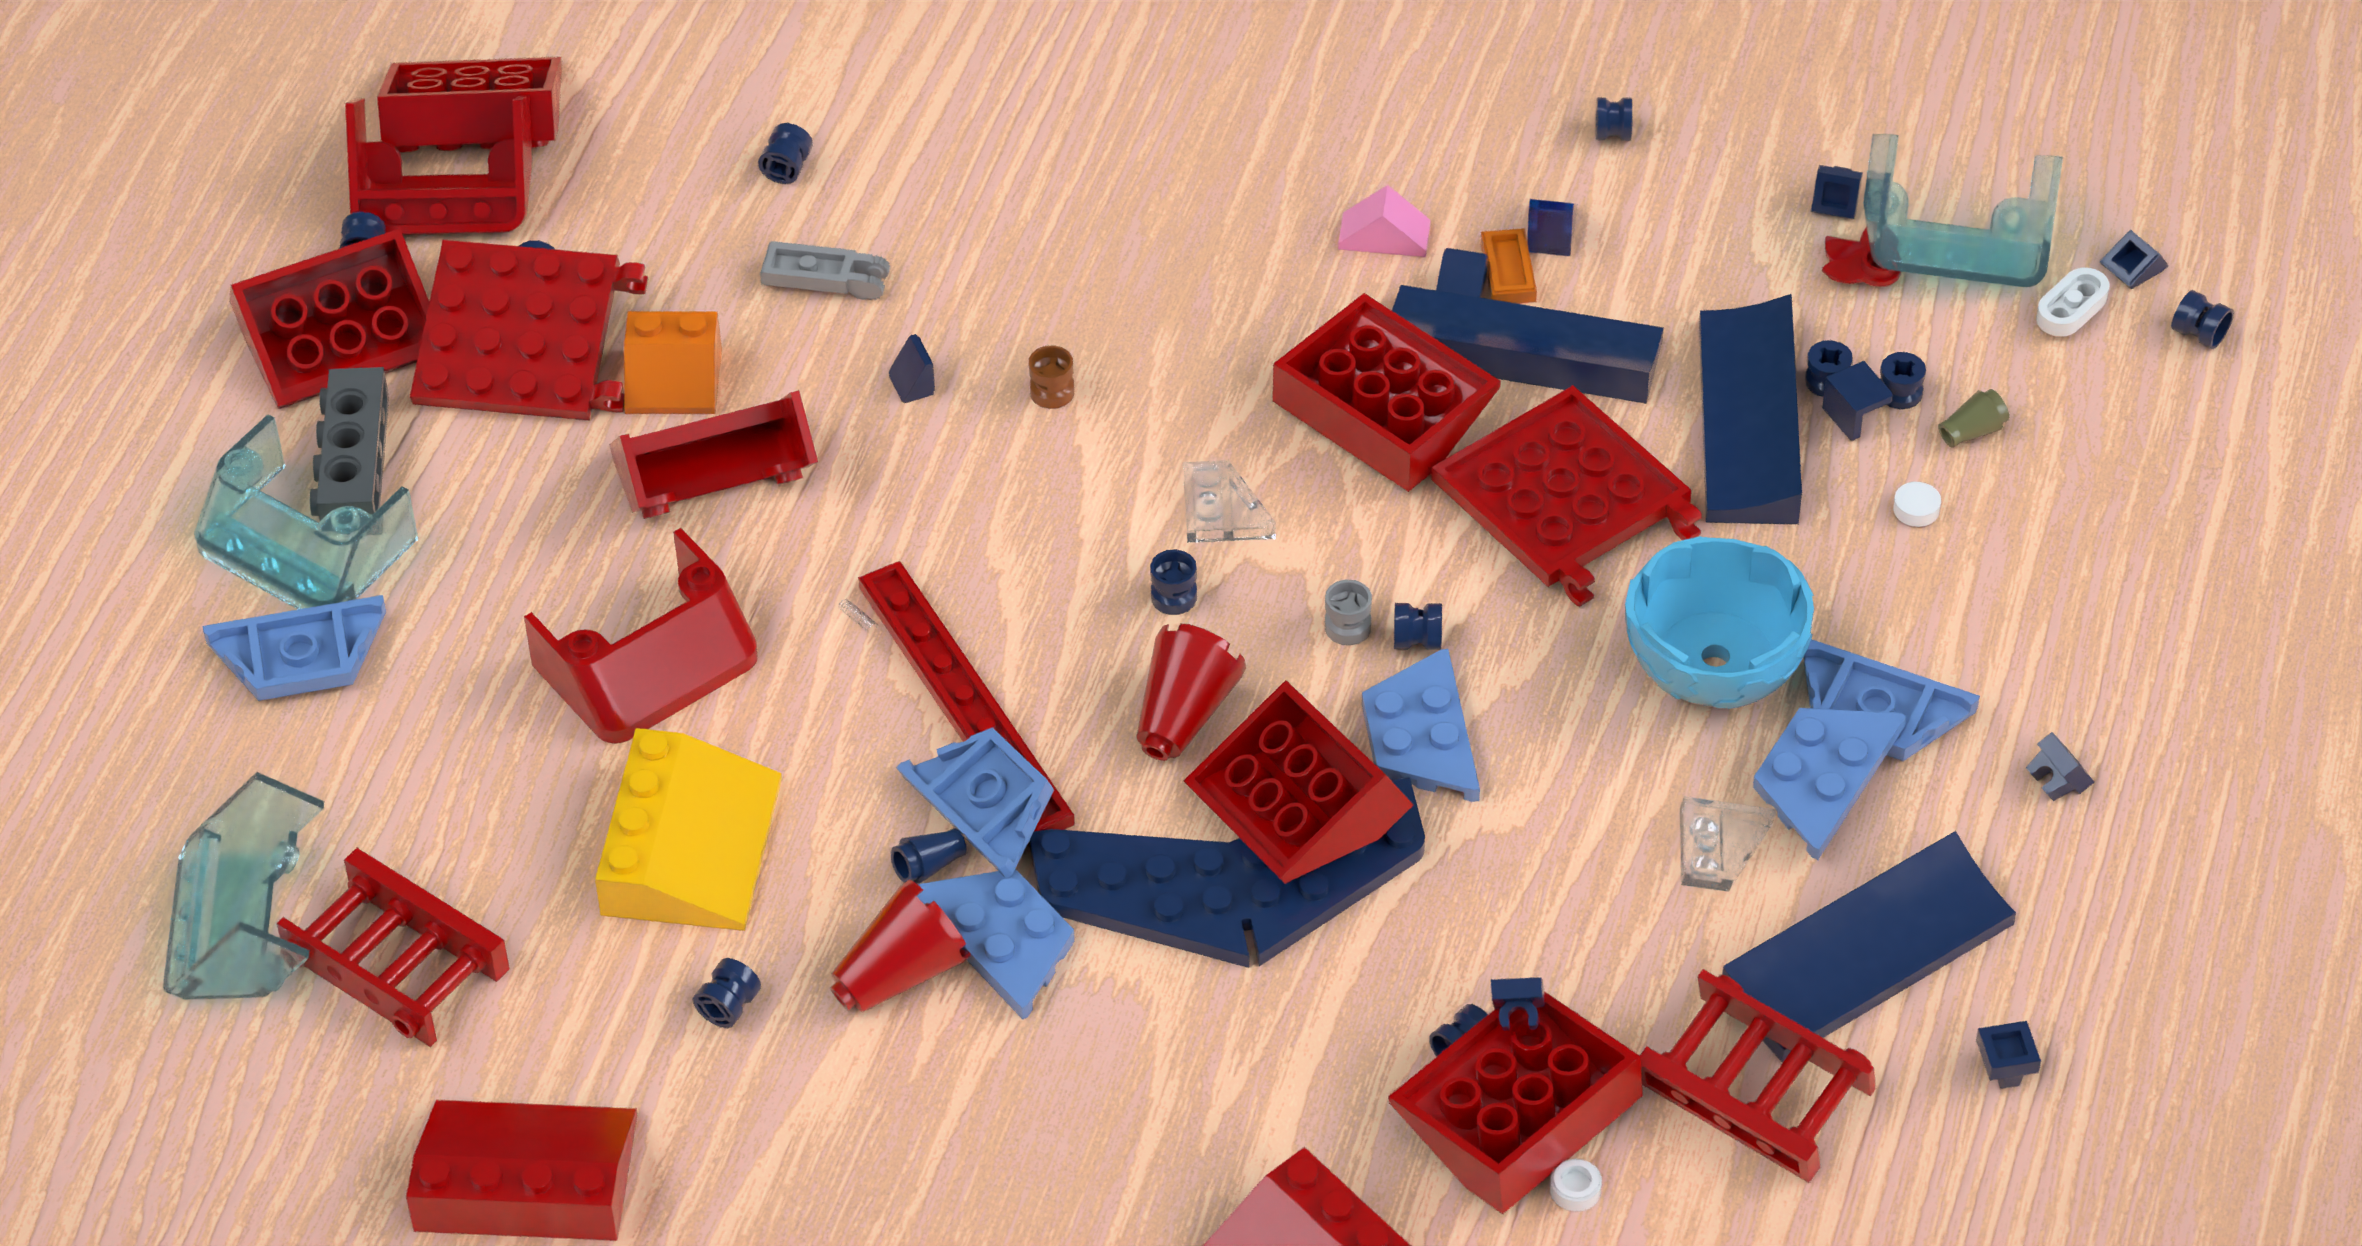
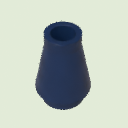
(924, 855)

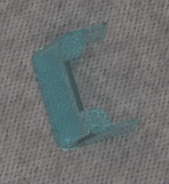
(2007, 254)
(285, 550)
(225, 895)

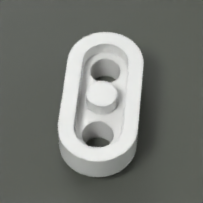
(2072, 301)

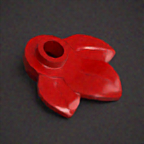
(1853, 263)

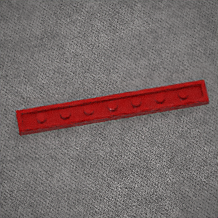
(948, 671)

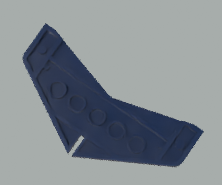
(1210, 891)

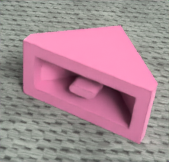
(1385, 225)

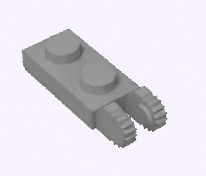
(824, 269)

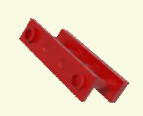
(403, 905)
(1752, 1122)

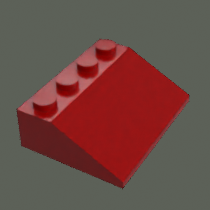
(467, 102)
(332, 313)
(1382, 390)
(1296, 787)
(1519, 1099)
(521, 1170)
(1303, 1207)

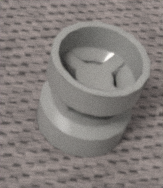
(1348, 612)

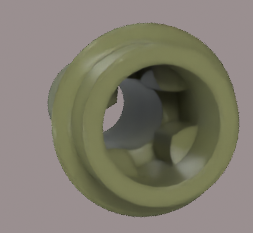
(1975, 418)

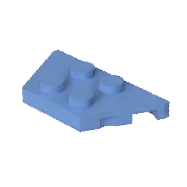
(298, 647)
(1858, 683)
(1420, 728)
(1824, 767)
(984, 794)
(1007, 930)

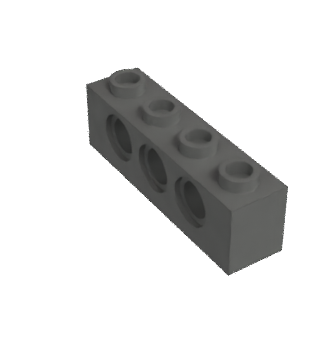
(351, 441)

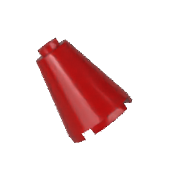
(1184, 688)
(898, 951)

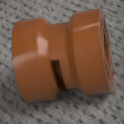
(1051, 377)

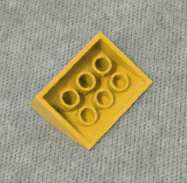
(686, 833)

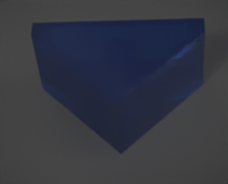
(1551, 227)

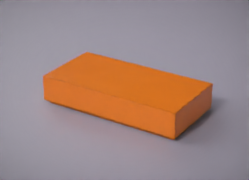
(1509, 266)

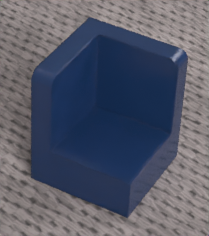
(1853, 394)

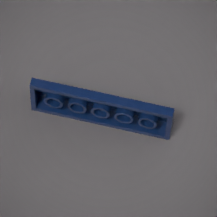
(1539, 343)
(1750, 414)
(1874, 940)

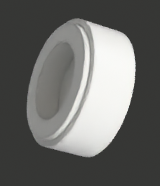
(1917, 504)
(1575, 1185)

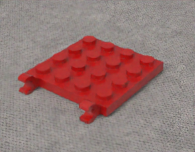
(521, 330)
(1565, 489)

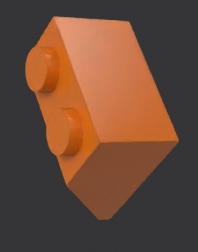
(671, 362)

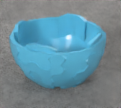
(1722, 603)

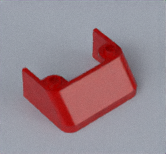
(440, 201)
(714, 454)
(656, 666)

